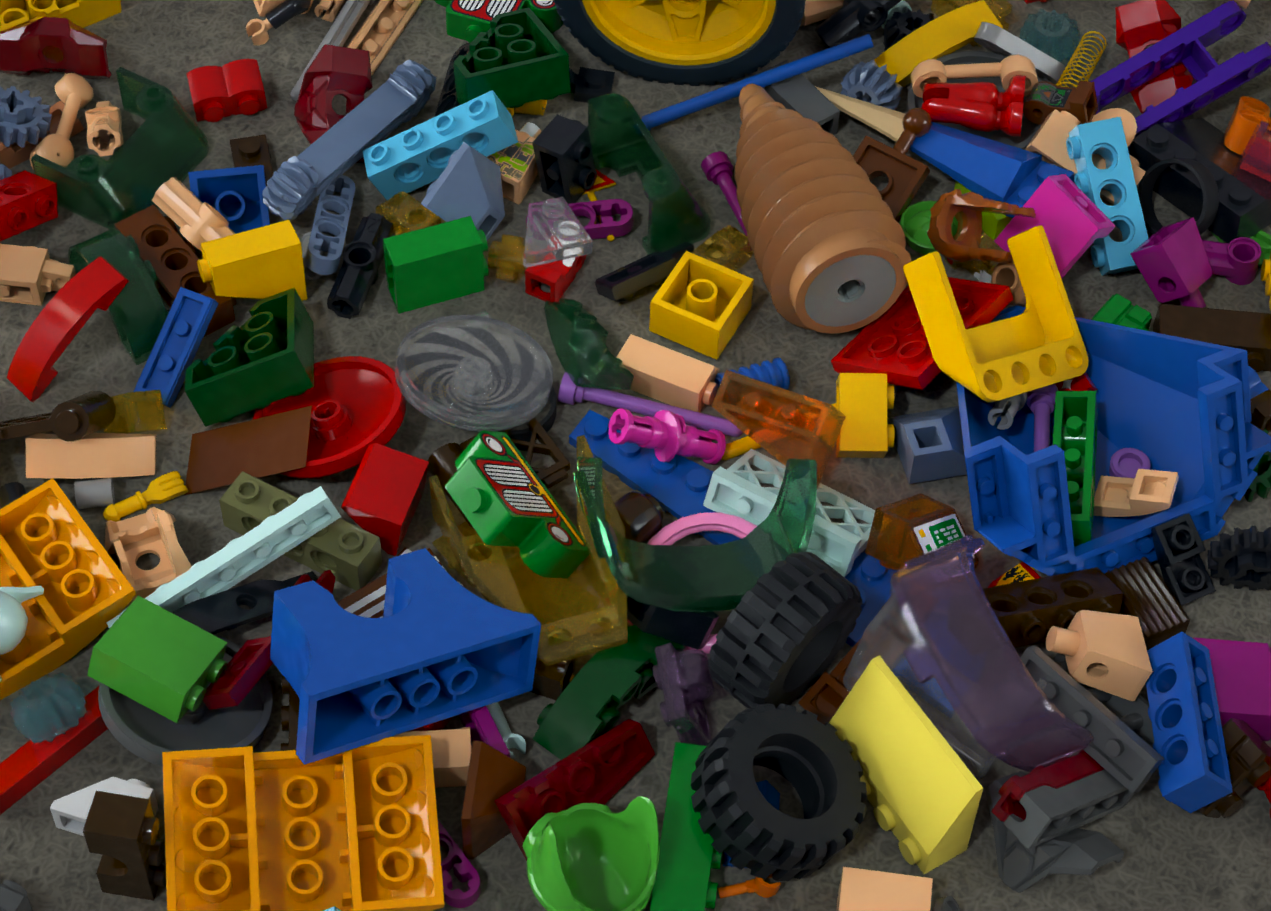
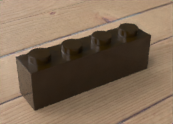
(1222, 327)

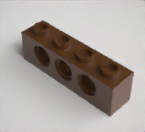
(173, 261)

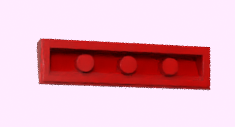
(37, 761)

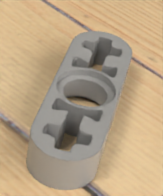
(1004, 43)

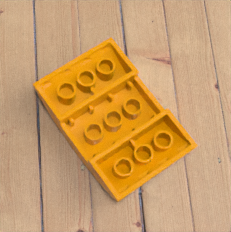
(83, 587)
(303, 836)

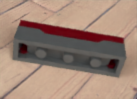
(1058, 799)

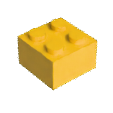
(701, 305)

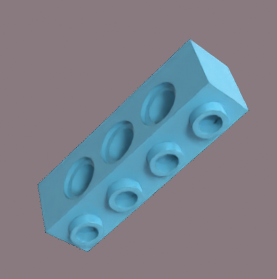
(1109, 141)
(424, 150)

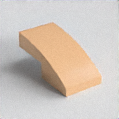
(1143, 495)

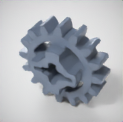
(22, 117)

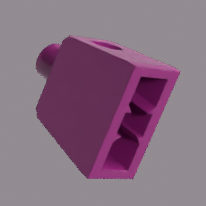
(1175, 263)

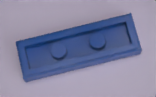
(177, 344)

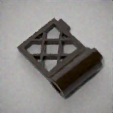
(67, 420)
(443, 459)

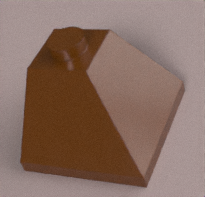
(489, 778)

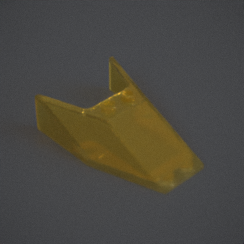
(574, 613)

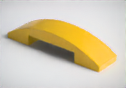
(936, 39)

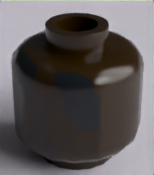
(640, 516)

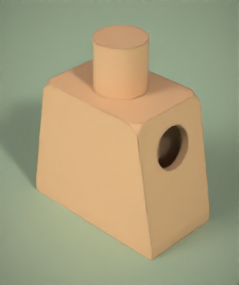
(1104, 652)

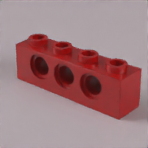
(26, 203)

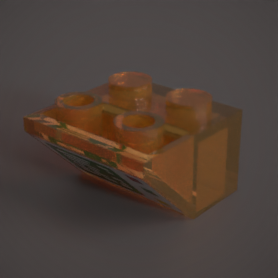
(911, 529)

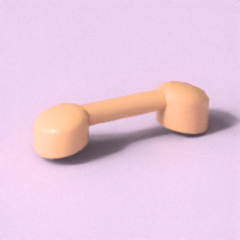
(936, 72)
(75, 94)

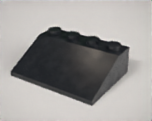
(1242, 195)

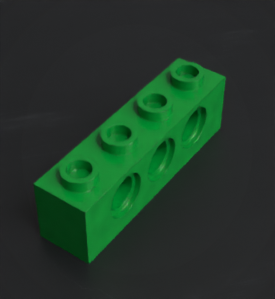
(1076, 434)

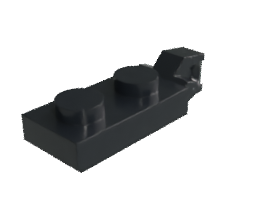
(644, 272)

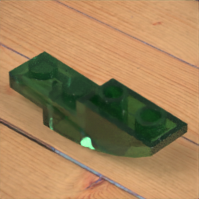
(582, 347)

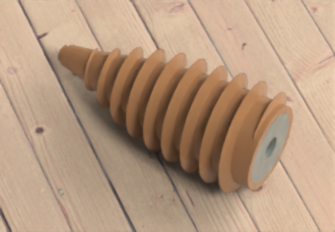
(814, 220)

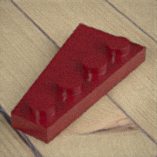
(584, 776)

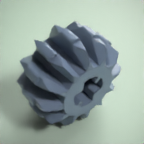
(872, 85)

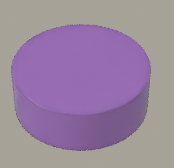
(1127, 462)

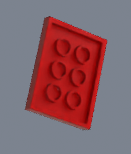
(897, 341)

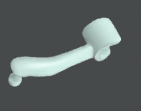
(511, 740)

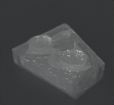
(554, 233)

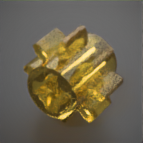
(507, 257)

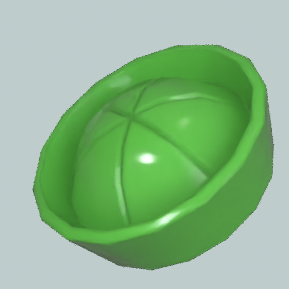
(916, 223)

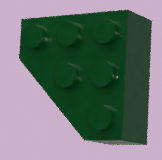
(514, 60)
(255, 363)

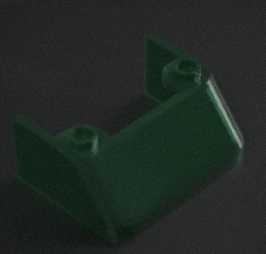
(159, 149)

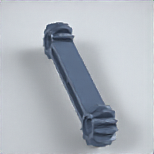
(338, 149)

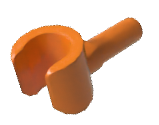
(755, 885)

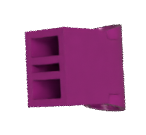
(1242, 682)

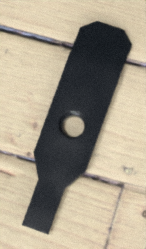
(222, 610)

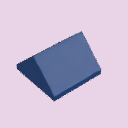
(234, 194)

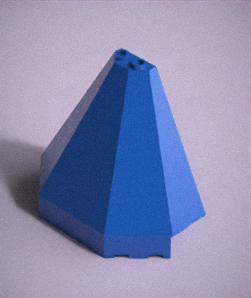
(1155, 394)

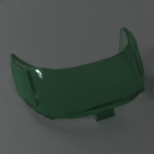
(701, 575)

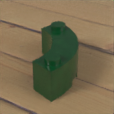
(597, 691)

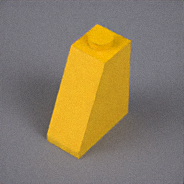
(255, 263)

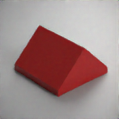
(386, 494)

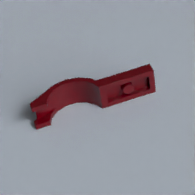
(250, 662)

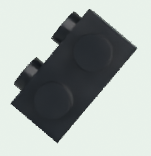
(565, 159)

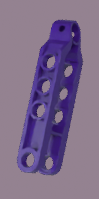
(1189, 47)

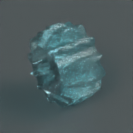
(1051, 33)
(48, 707)

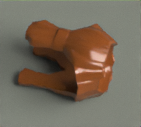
(968, 212)

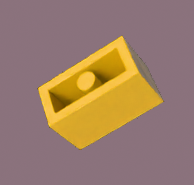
(865, 404)

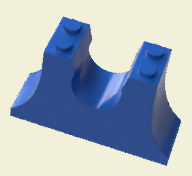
(417, 665)

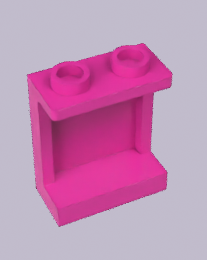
(1067, 217)

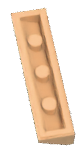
(380, 26)

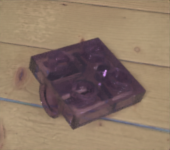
(685, 685)

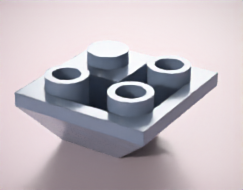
(468, 188)
(930, 444)

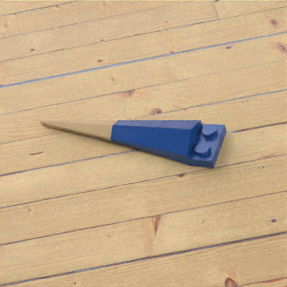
(974, 161)

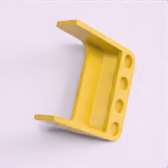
(1008, 354)

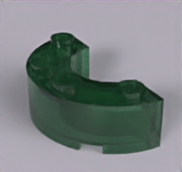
(138, 308)

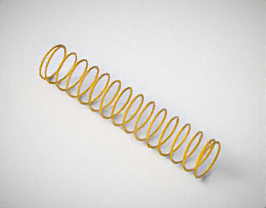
(1076, 54)

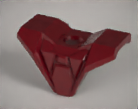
(53, 46)
(331, 73)

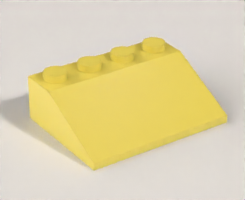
(908, 769)

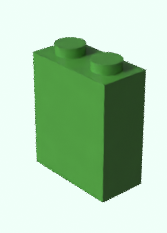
(158, 659)

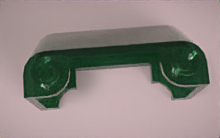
(628, 146)

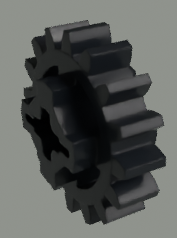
(1242, 559)

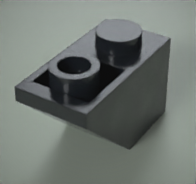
(681, 627)

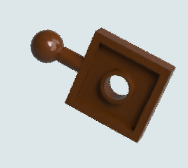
(903, 172)

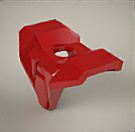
(1143, 25)

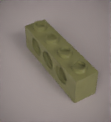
(339, 547)

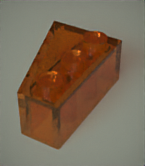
(780, 419)

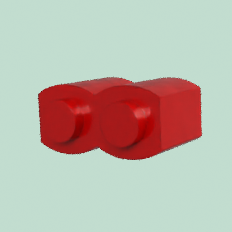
(227, 90)

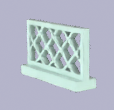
(740, 494)

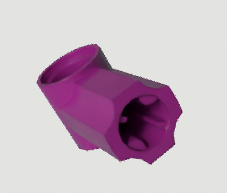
(1235, 260)

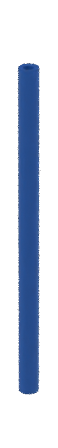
(762, 79)

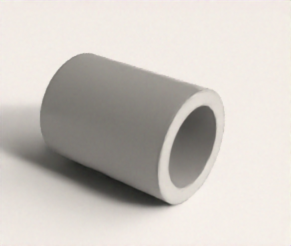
(94, 493)

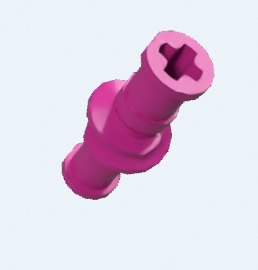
(667, 435)

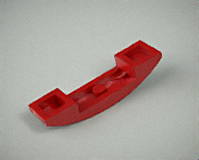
(60, 322)

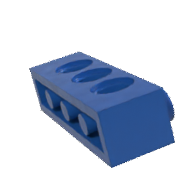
(1187, 724)

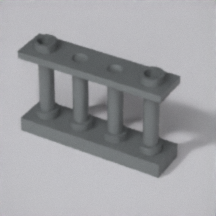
(1118, 726)

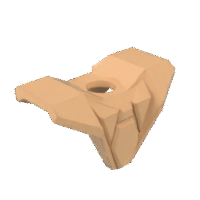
(141, 535)

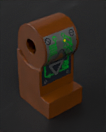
(1047, 97)

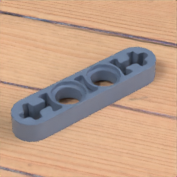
(332, 224)

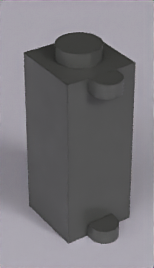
(806, 99)

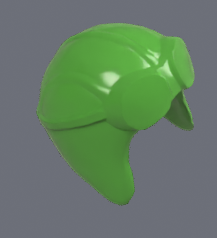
(594, 857)

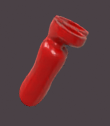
(977, 105)

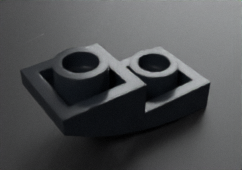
(1180, 561)

